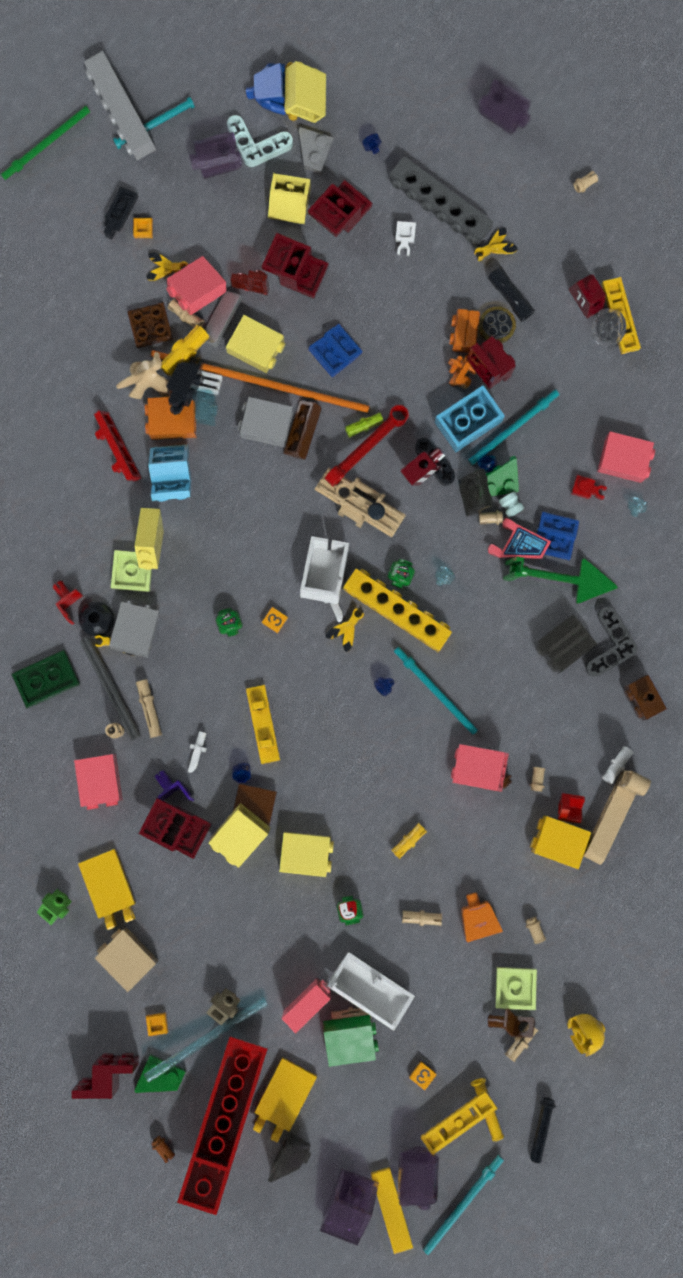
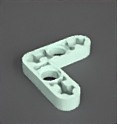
(251, 147)

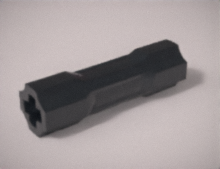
(503, 284)

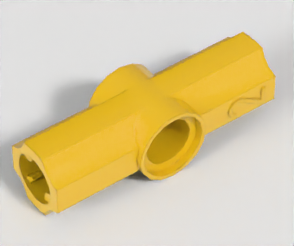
(184, 349)

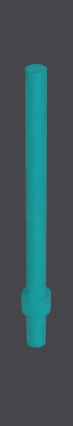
(540, 405)
(410, 664)
(487, 1174)

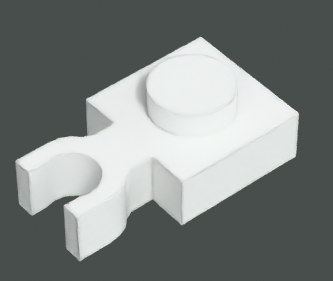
(405, 234)

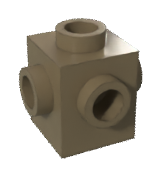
(223, 1006)

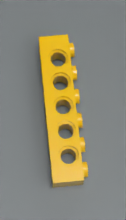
(361, 577)

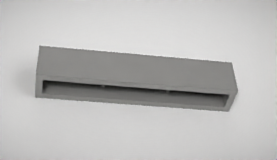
(118, 103)

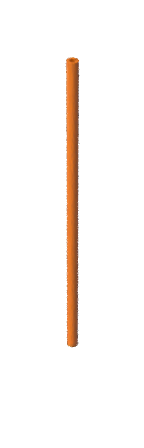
(278, 386)

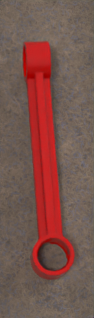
(339, 471)

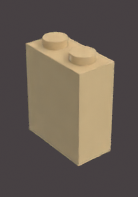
(126, 958)

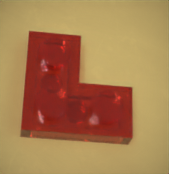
(255, 281)

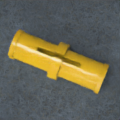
(409, 841)

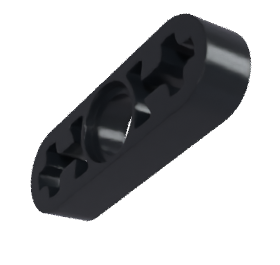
(447, 469)

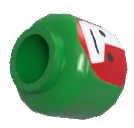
(350, 910)

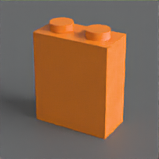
(165, 425)

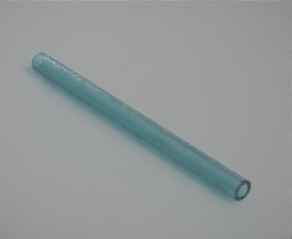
(205, 1039)

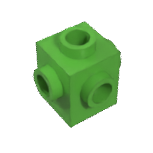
(54, 906)

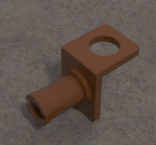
(511, 1024)

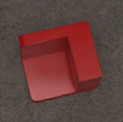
(570, 808)

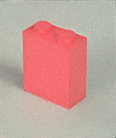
(196, 285)
(626, 457)
(479, 767)
(98, 781)
(306, 1005)

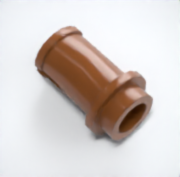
(162, 1148)

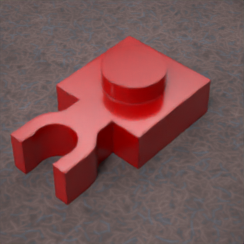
(585, 487)

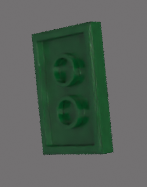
(45, 679)

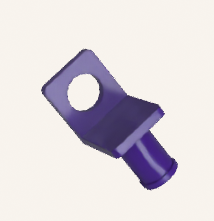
(170, 787)

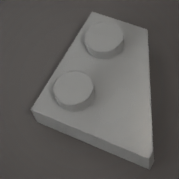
(314, 149)

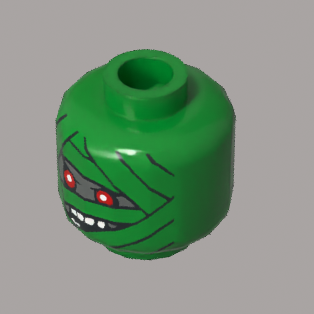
(401, 573)
(228, 622)

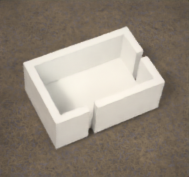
(324, 570)

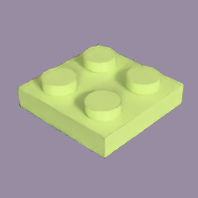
(127, 574)
(516, 988)

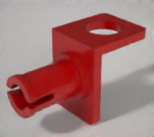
(67, 599)

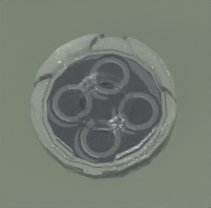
(608, 327)

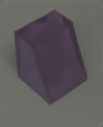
(350, 1207)

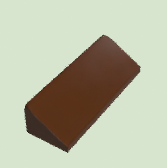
(302, 430)

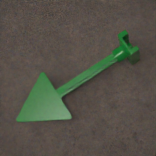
(590, 580)

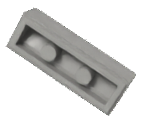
(222, 317)

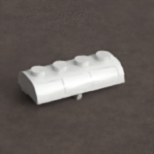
(370, 991)

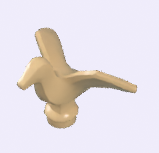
(145, 376)

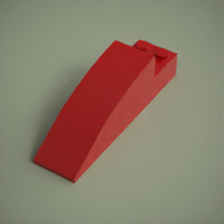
(222, 1126)

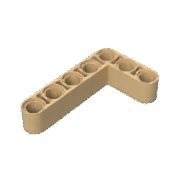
(614, 812)

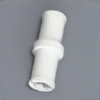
(617, 765)

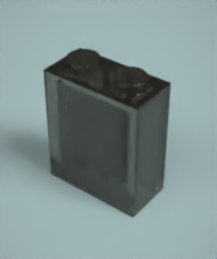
(565, 644)

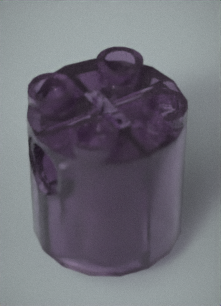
(505, 107)
(210, 155)
(418, 1178)

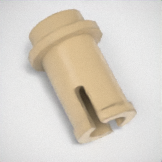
(581, 184)
(490, 517)
(537, 779)
(535, 930)

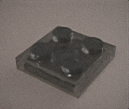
(475, 492)

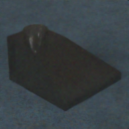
(289, 1158)

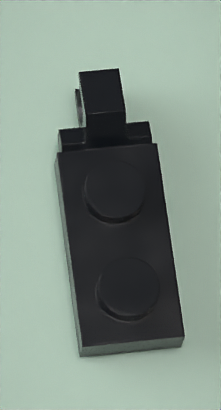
(119, 211)

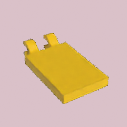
(108, 887)
(284, 1097)

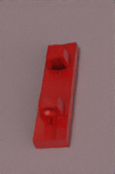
(110, 433)

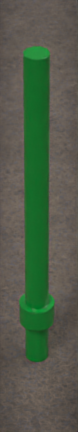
(17, 165)

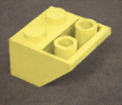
(289, 198)

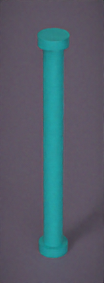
(161, 118)

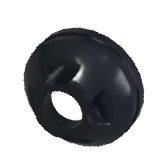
(103, 625)

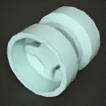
(511, 504)

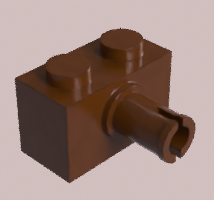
(644, 698)

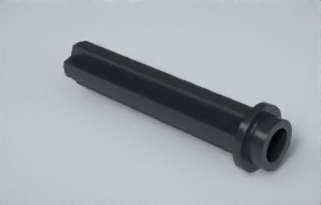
(542, 1129)

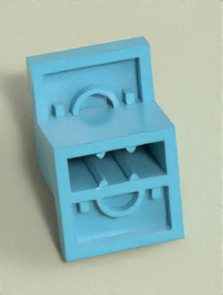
(170, 472)

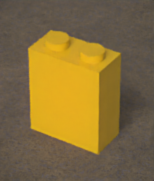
(560, 842)

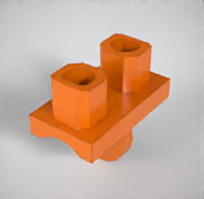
(461, 368)

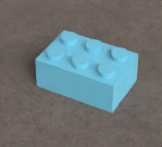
(469, 418)

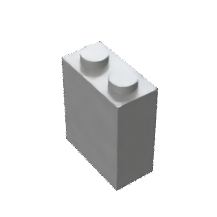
(265, 421)
(134, 629)

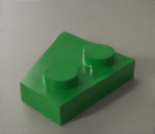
(504, 478)
(167, 1081)

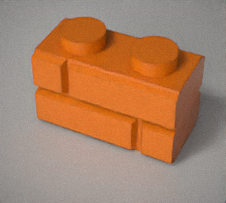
(465, 330)

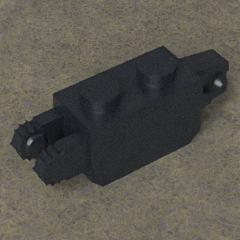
(184, 384)

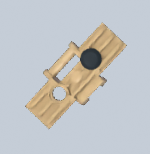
(359, 509)

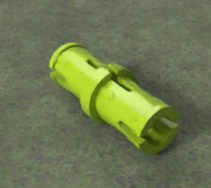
(364, 425)

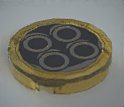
(497, 323)

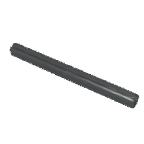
(110, 688)

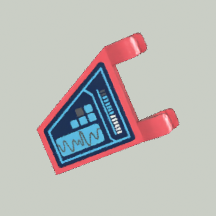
(521, 543)

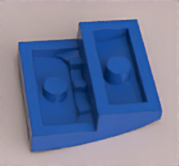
(335, 350)
(560, 532)

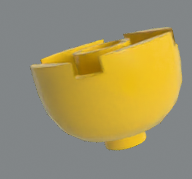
(587, 1033)

